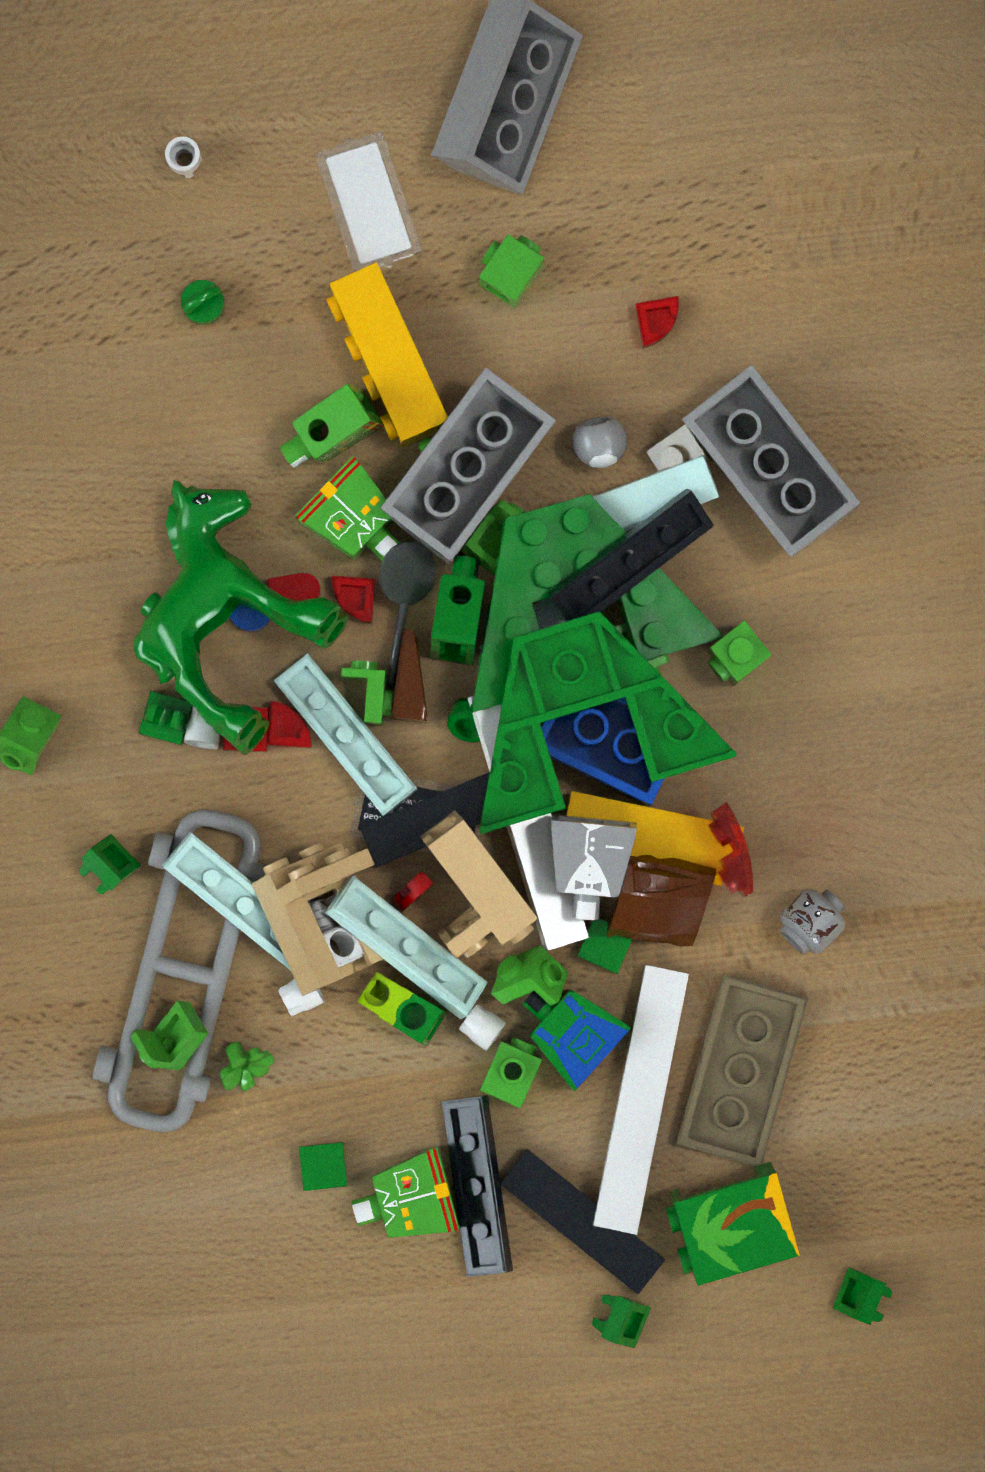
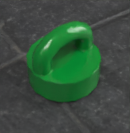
(202, 302)
(461, 721)

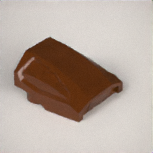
(662, 900)

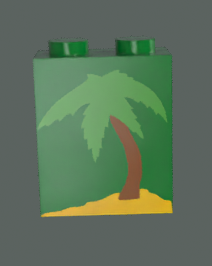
(733, 1227)

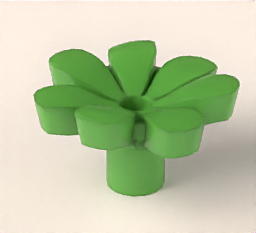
(244, 1066)

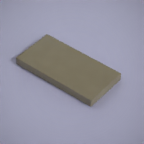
(741, 1070)

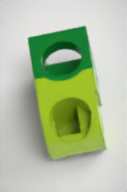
(402, 1008)

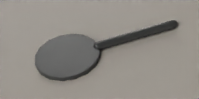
(405, 580)

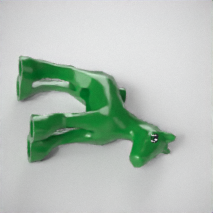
(205, 598)

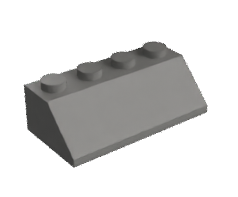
(507, 94)
(771, 461)
(467, 465)

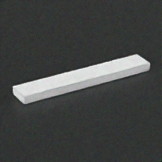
(535, 858)
(640, 1100)

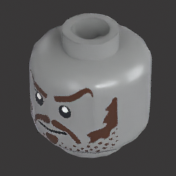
(812, 921)

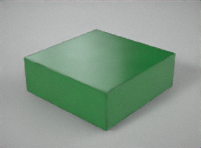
(603, 950)
(323, 1166)

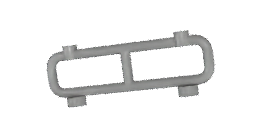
(116, 1064)

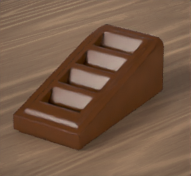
(409, 694)

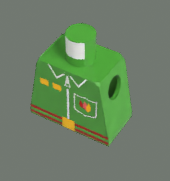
(349, 421)
(349, 513)
(410, 1198)

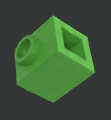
(511, 268)
(737, 654)
(512, 1072)

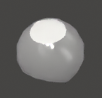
(600, 441)

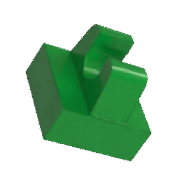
(165, 718)
(109, 863)
(861, 1296)
(624, 1321)

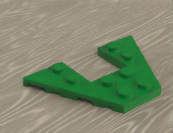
(542, 552)
(571, 671)

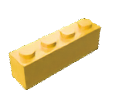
(388, 354)
(658, 831)

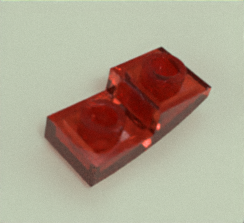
(736, 865)

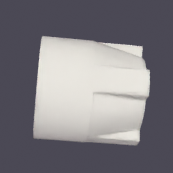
(179, 146)
(200, 733)
(296, 1002)
(482, 1027)

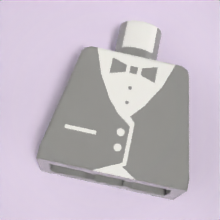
(590, 859)

